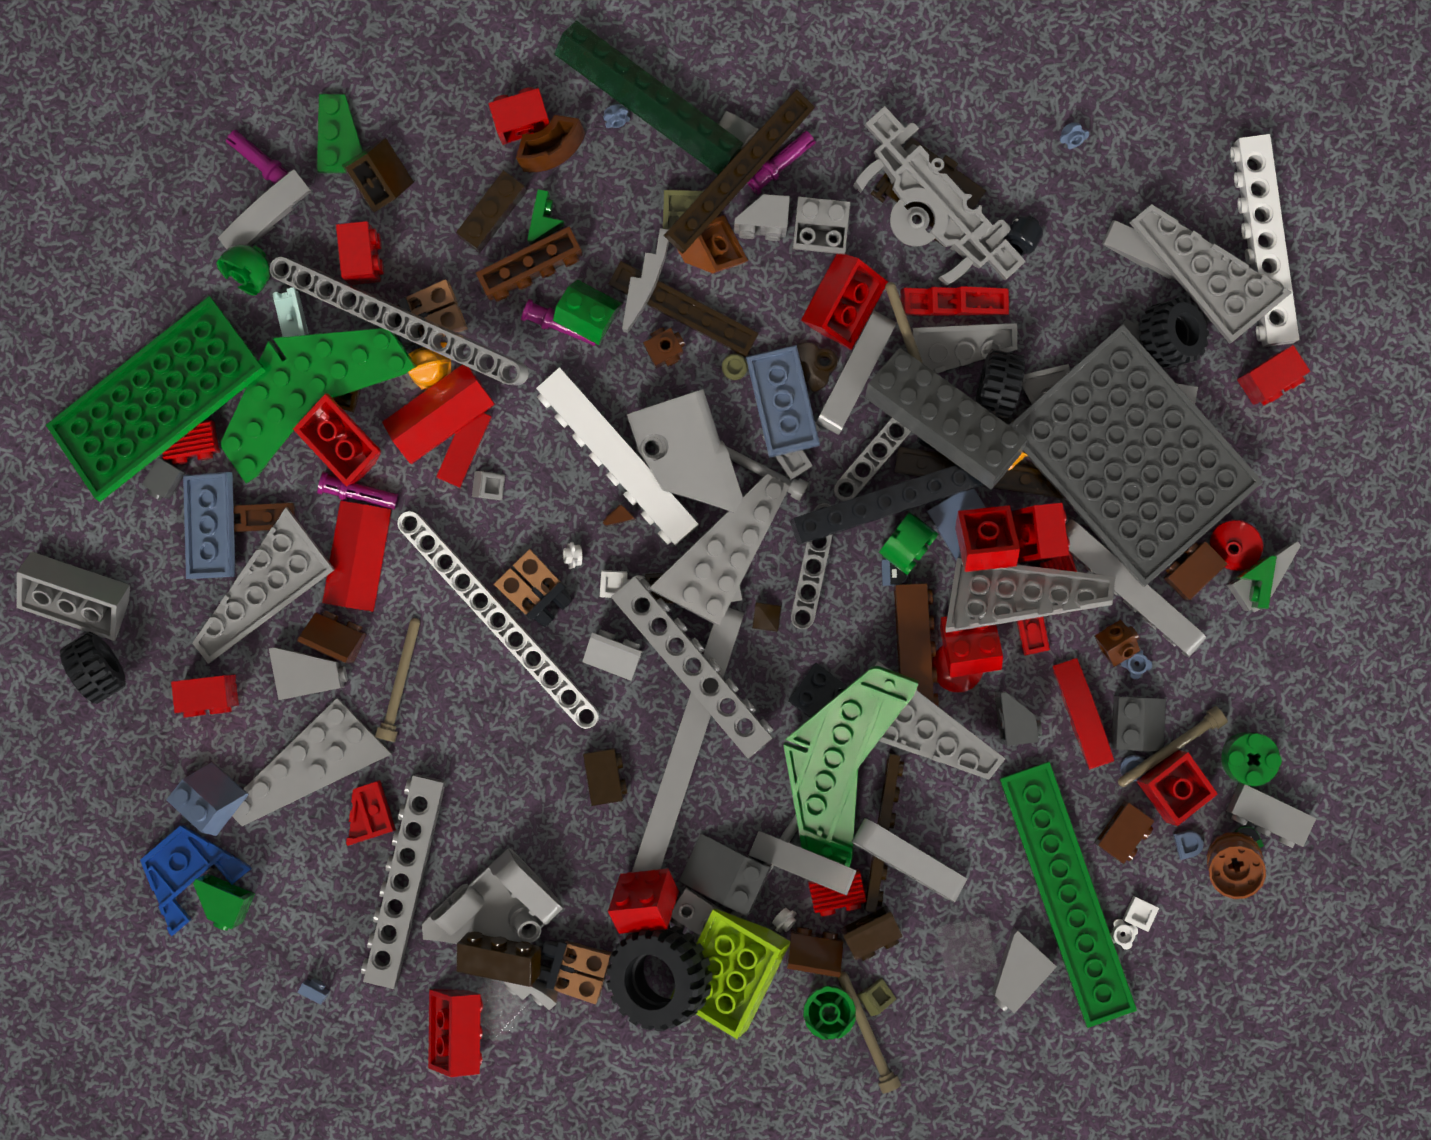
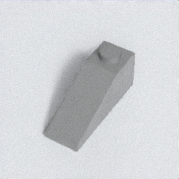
(1241, 588)

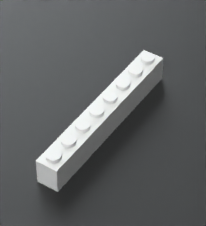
(617, 456)

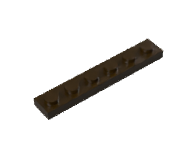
(690, 312)
(886, 819)

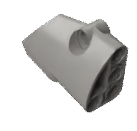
(687, 451)
(495, 905)

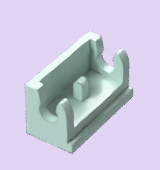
(290, 313)

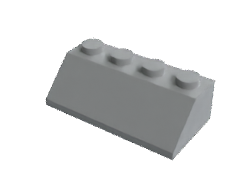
(72, 595)

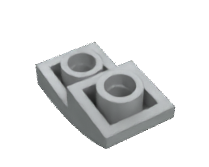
(538, 991)

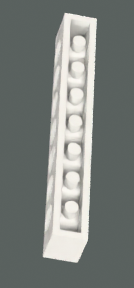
(1260, 150)

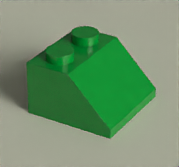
(586, 311)
(223, 902)

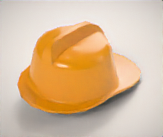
(430, 367)

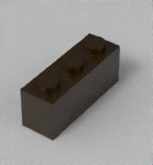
(491, 211)
(498, 958)

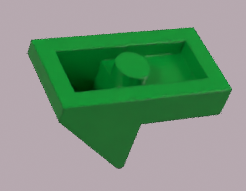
(541, 226)
(1263, 575)

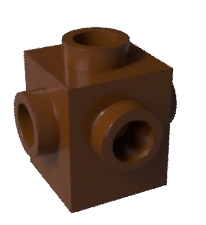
(657, 354)
(1118, 642)

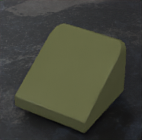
(876, 997)

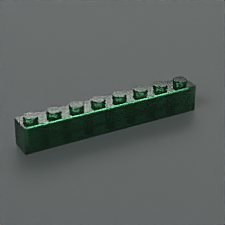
(647, 97)

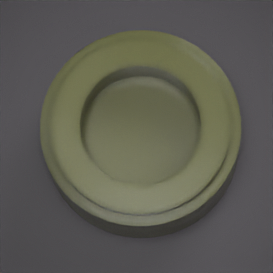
(734, 367)

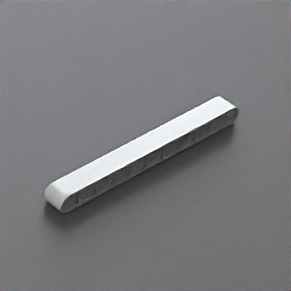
(486, 614)

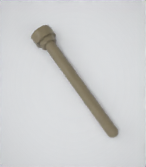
(902, 320)
(1213, 719)
(387, 730)
(887, 1079)

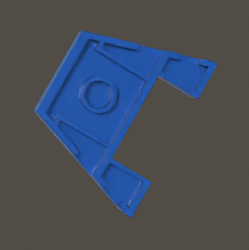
(177, 864)

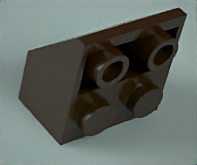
(378, 175)

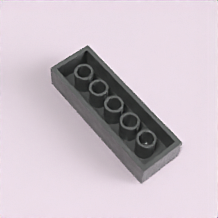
(945, 418)

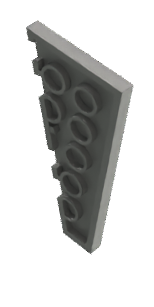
(1216, 280)
(716, 564)
(273, 578)
(1022, 594)
(936, 735)
(320, 755)

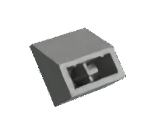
(764, 217)
(821, 225)
(612, 655)

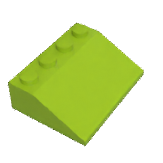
(742, 969)

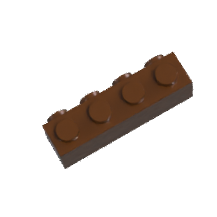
(530, 263)

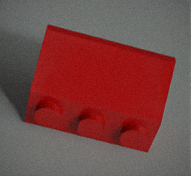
(844, 300)
(338, 441)
(455, 1032)

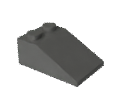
(725, 874)

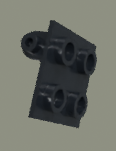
(816, 690)

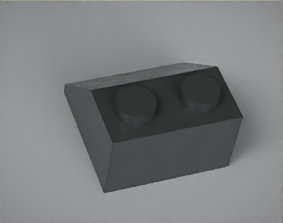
(1015, 721)
(1138, 723)

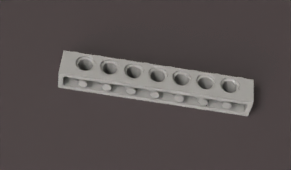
(627, 600)
(388, 973)

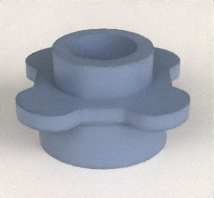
(615, 116)
(1073, 135)
(1136, 671)

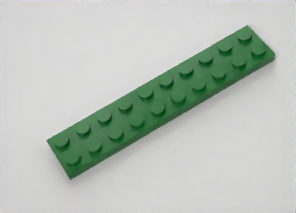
(1068, 894)

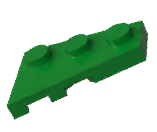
(336, 134)

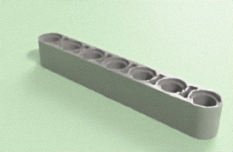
(1145, 600)

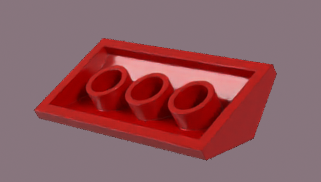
(438, 413)
(357, 556)

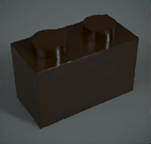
(604, 776)

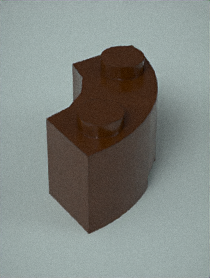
(551, 145)

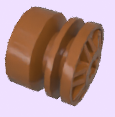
(1238, 879)

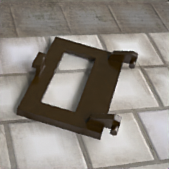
(962, 181)

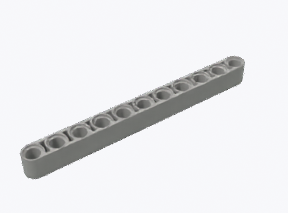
(386, 319)
(685, 751)

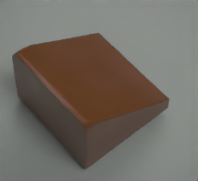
(618, 516)

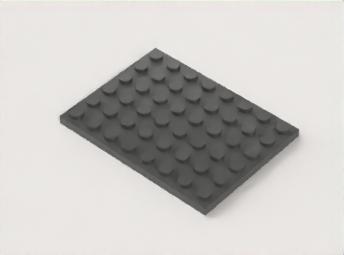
(1134, 456)

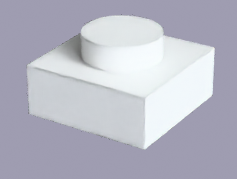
(1140, 913)

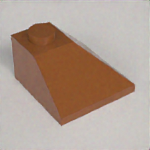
(715, 248)

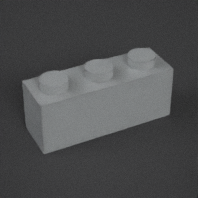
(1270, 816)

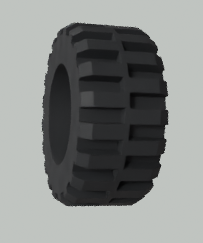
(635, 995)

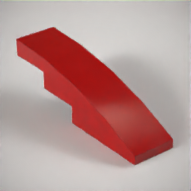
(955, 301)
(1083, 713)

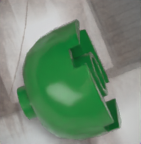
(246, 266)
(829, 1012)

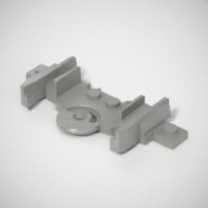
(920, 181)

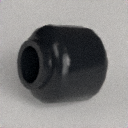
(1024, 234)

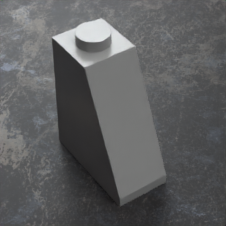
(304, 674)
(1020, 972)

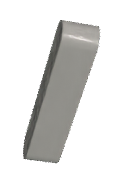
(856, 372)
(871, 461)
(807, 578)
(909, 860)

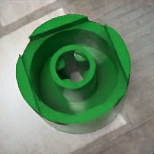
(908, 543)
(1265, 758)

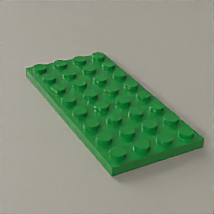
(155, 398)

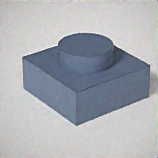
(314, 990)

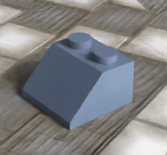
(207, 798)

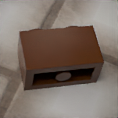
(1194, 570)
(1125, 832)

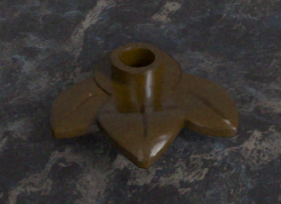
(812, 369)

